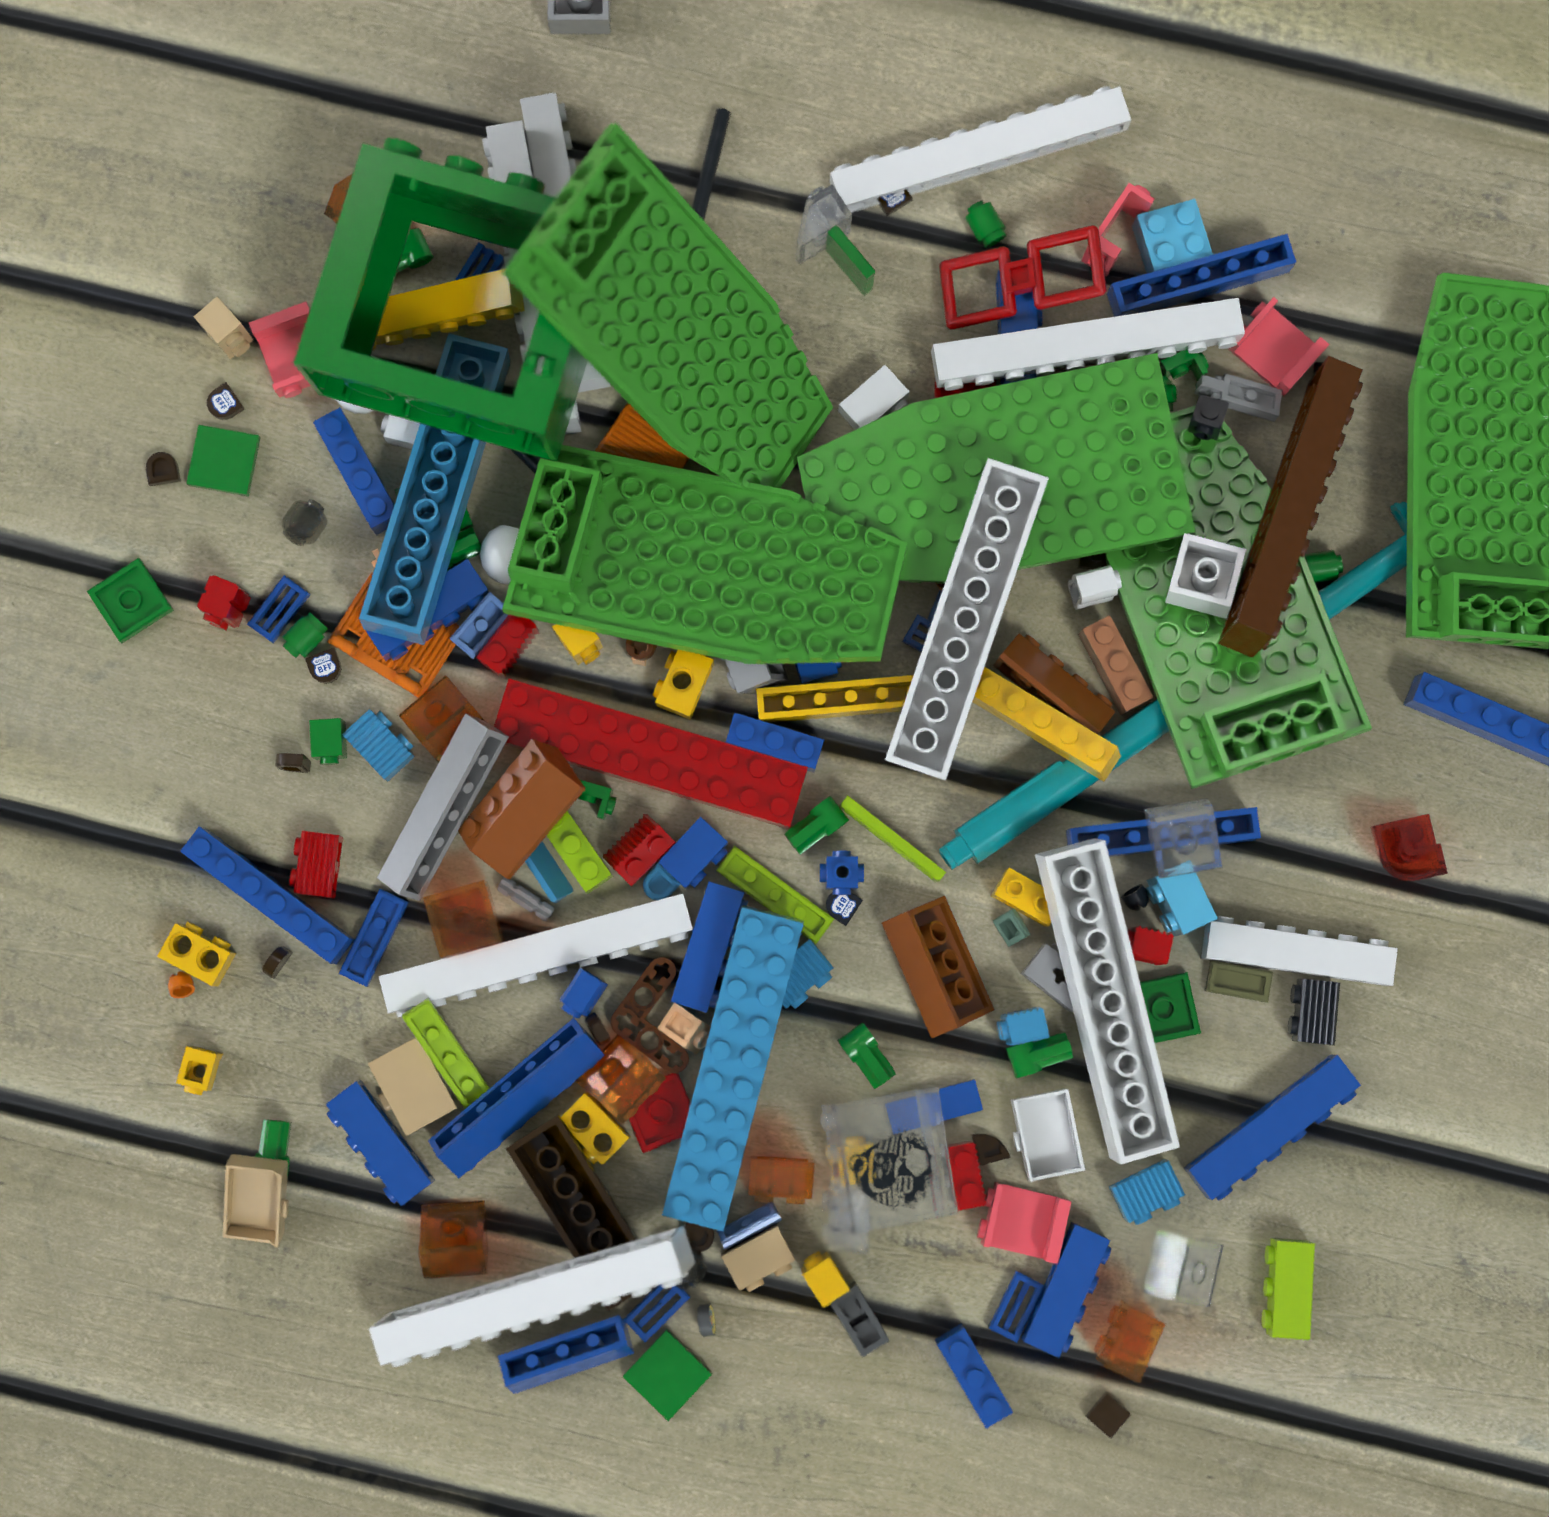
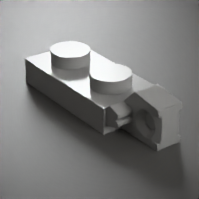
(1242, 395)

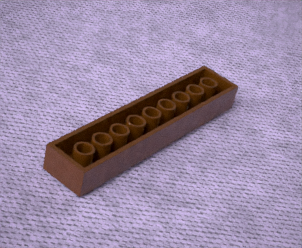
(1292, 508)

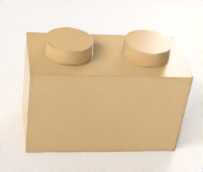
(224, 328)
(758, 1258)

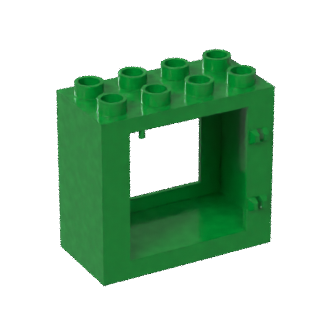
(336, 347)

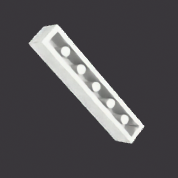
(1299, 953)

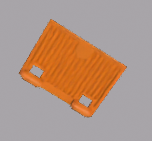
(636, 439)
(424, 659)

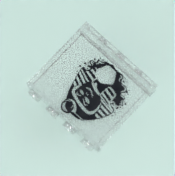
(889, 1160)

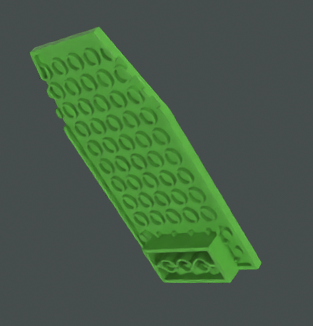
(671, 317)
(1090, 430)
(1480, 466)
(700, 563)
(1218, 703)

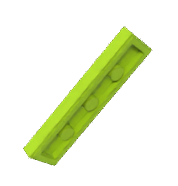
(892, 839)
(774, 893)
(445, 1052)

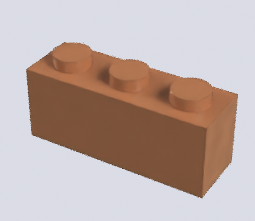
(1115, 665)

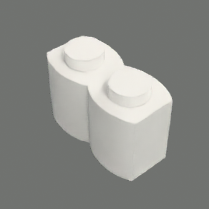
(1094, 586)

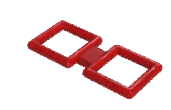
(1023, 277)

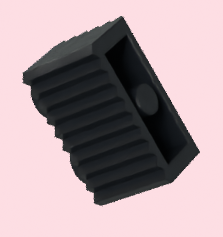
(1314, 1011)

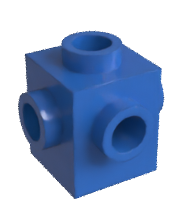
(839, 885)

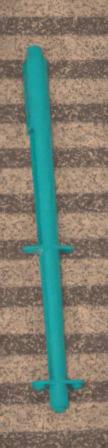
(1064, 780)

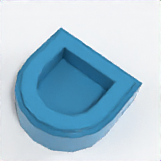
(659, 883)

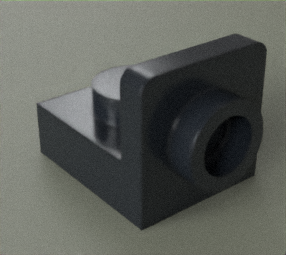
(1208, 418)

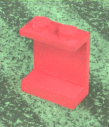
(1132, 201)
(279, 341)
(1277, 348)
(1024, 1222)

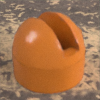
(181, 985)

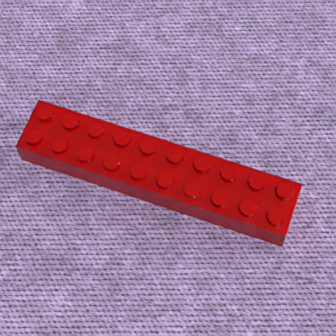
(653, 754)

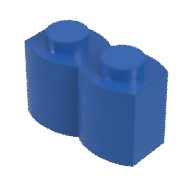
(582, 993)

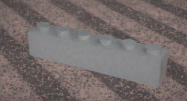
(442, 807)

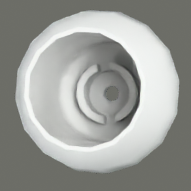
(497, 552)

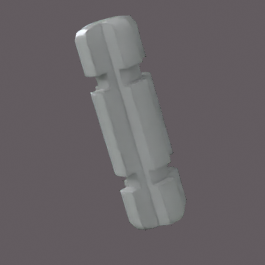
(525, 899)

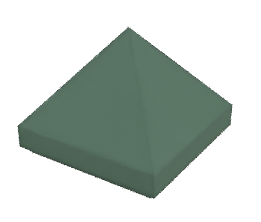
(1011, 927)

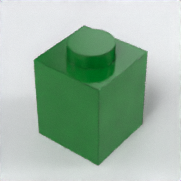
(327, 740)

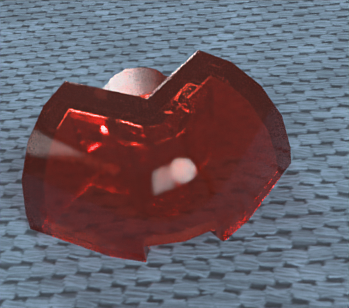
(1409, 849)

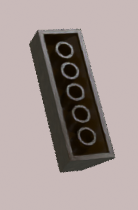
(570, 1191)

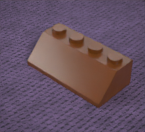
(1050, 683)
(521, 808)
(938, 966)

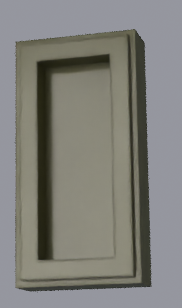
(1239, 981)

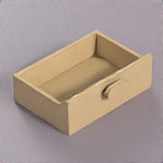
(411, 1087)
(255, 1199)

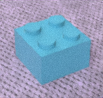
(1171, 236)
(1181, 902)

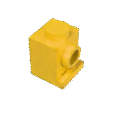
(191, 1060)

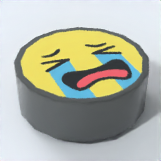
(706, 1320)

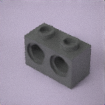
(859, 1320)

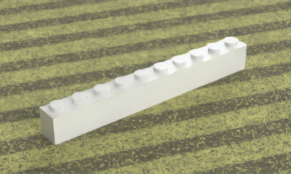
(983, 149)
(552, 167)
(1087, 343)
(536, 954)

